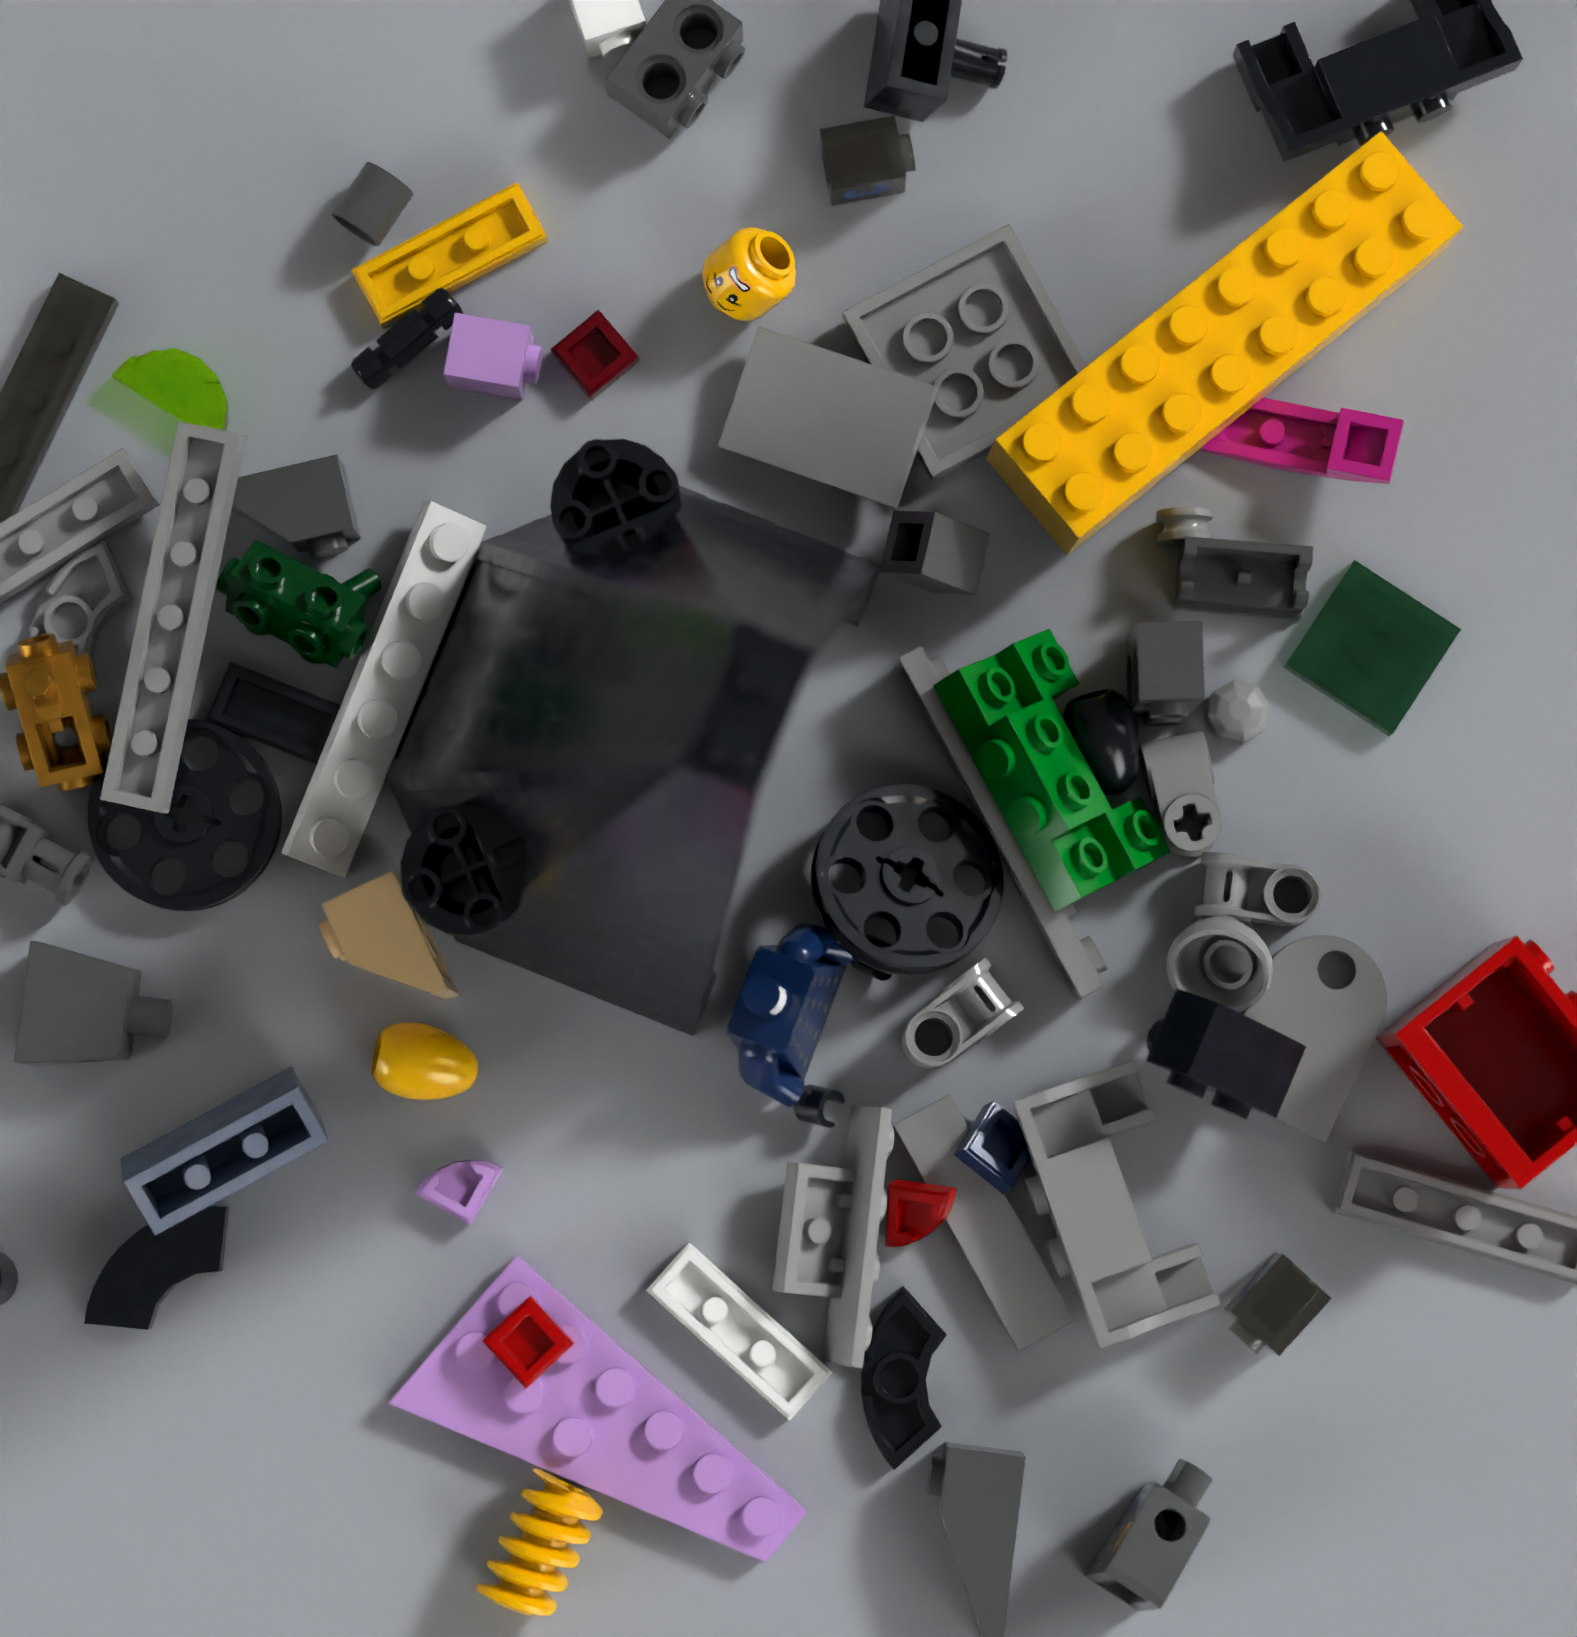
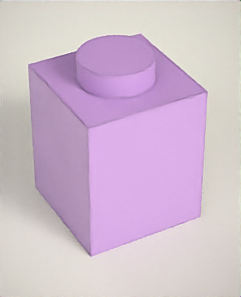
(491, 356)

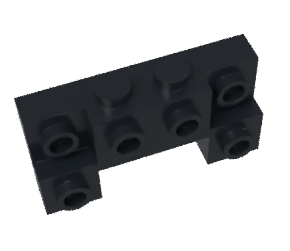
(1378, 80)

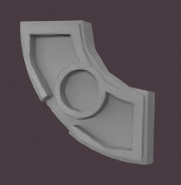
(82, 599)

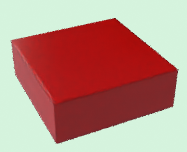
(528, 1341)

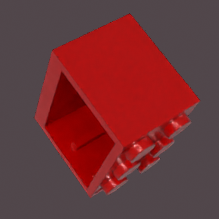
(1497, 1060)

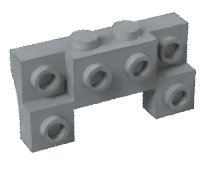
(1093, 1211)

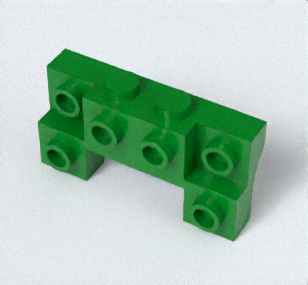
(1040, 775)

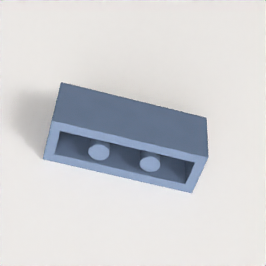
(223, 1150)

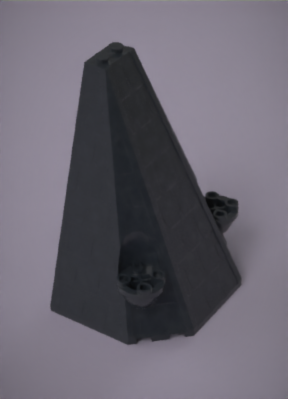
(611, 728)

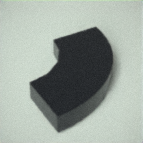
(151, 1266)
(896, 1376)

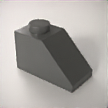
(301, 505)

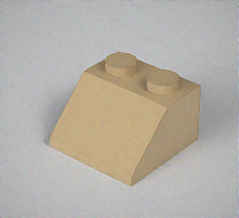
(385, 936)

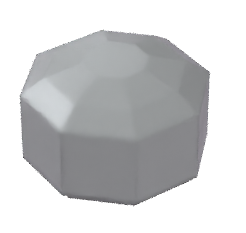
(1237, 712)

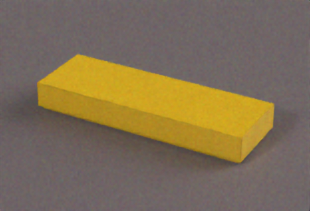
(450, 254)

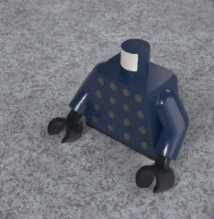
(785, 1012)

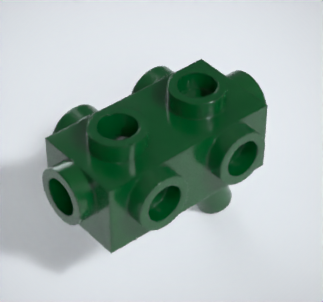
(298, 603)

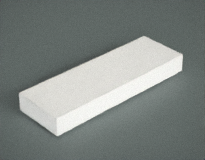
(739, 1331)

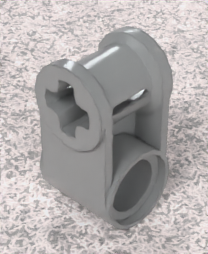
(1182, 781)
(1252, 890)
(962, 1015)

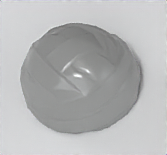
(1220, 962)

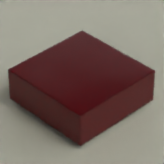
(595, 355)

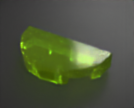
(178, 386)

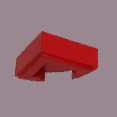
(915, 1210)

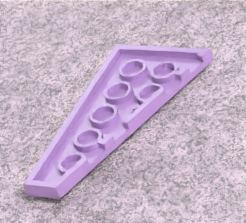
(598, 1422)

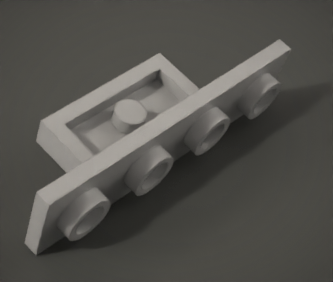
(833, 1233)

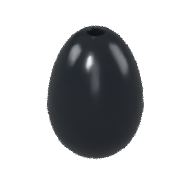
(1107, 737)

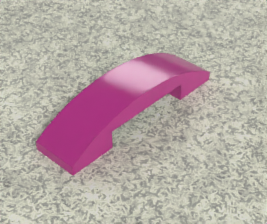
(1312, 441)

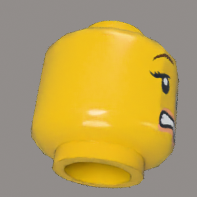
(749, 273)

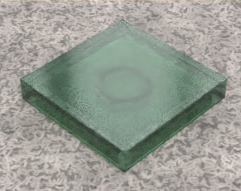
(1372, 648)

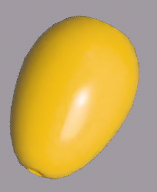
(422, 1062)

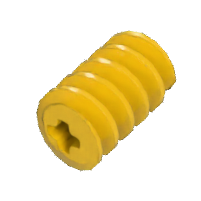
(542, 1546)

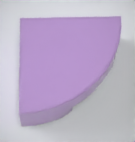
(461, 1187)

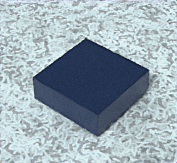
(995, 1148)

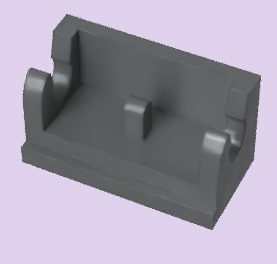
(1242, 577)

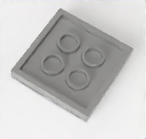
(977, 333)

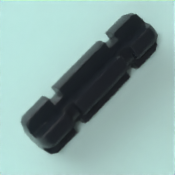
(406, 338)

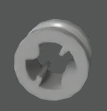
(1182, 522)

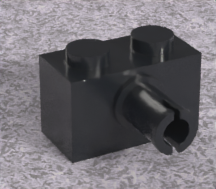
(917, 55)
(1223, 1053)

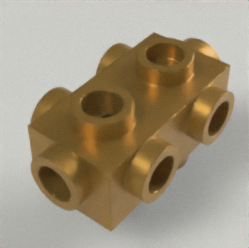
(51, 693)

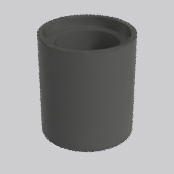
(372, 204)

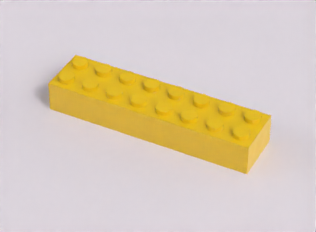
(1223, 343)

